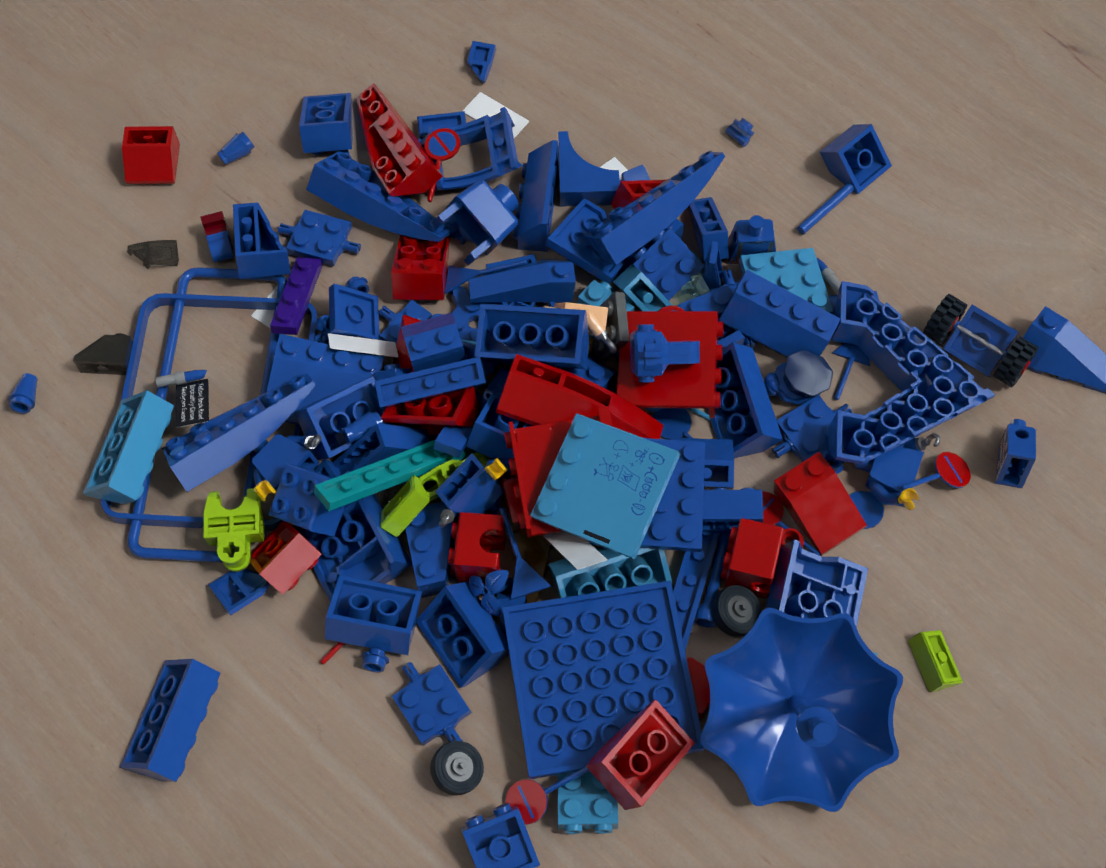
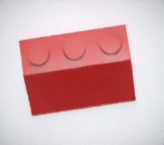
(449, 409)

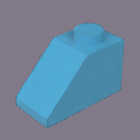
(640, 290)

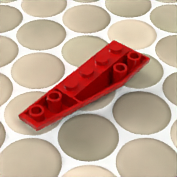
(393, 147)
(550, 395)

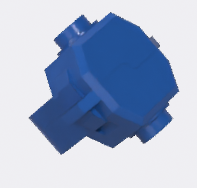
(652, 352)

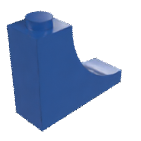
(583, 179)
(378, 444)

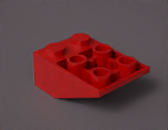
(420, 269)

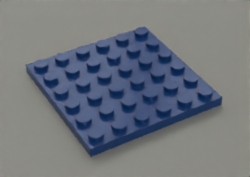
(592, 667)

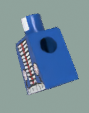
(1018, 443)

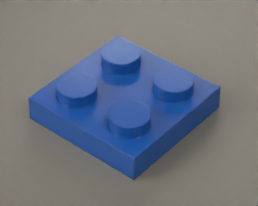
(353, 312)

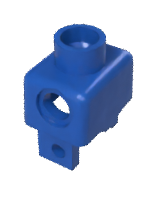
(482, 216)

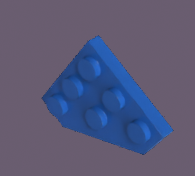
(570, 243)

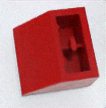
(150, 154)

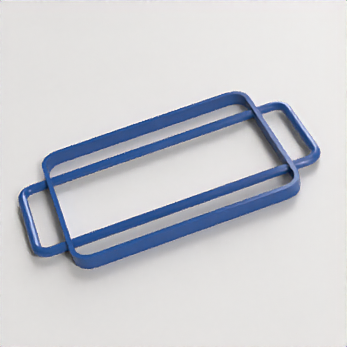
(178, 302)

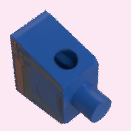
(751, 237)

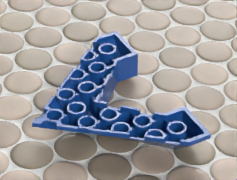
(929, 380)

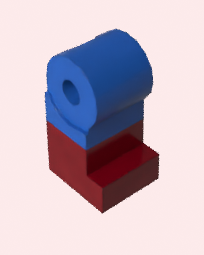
(217, 236)

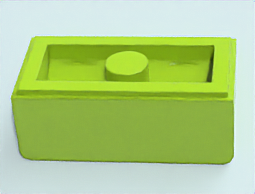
(404, 507)
(934, 660)

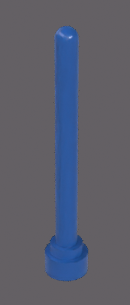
(704, 613)

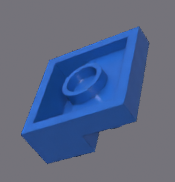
(667, 263)
(500, 840)

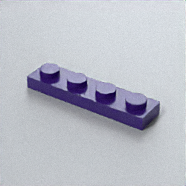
(296, 296)

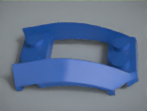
(501, 146)

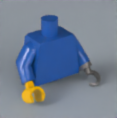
(272, 458)
(895, 469)
(471, 489)

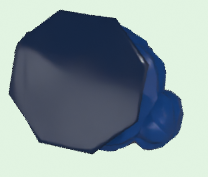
(799, 378)

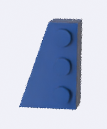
(256, 244)
(430, 549)

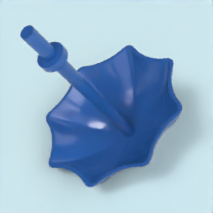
(801, 709)

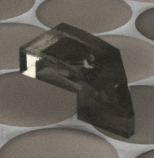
(156, 252)

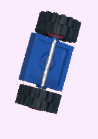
(980, 340)

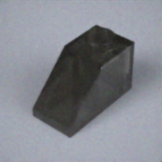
(106, 355)

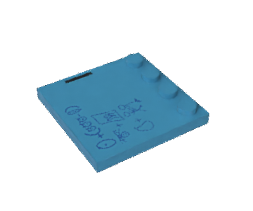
(605, 485)

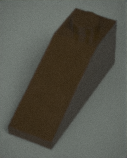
(535, 553)

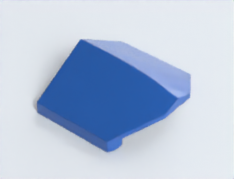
(238, 589)

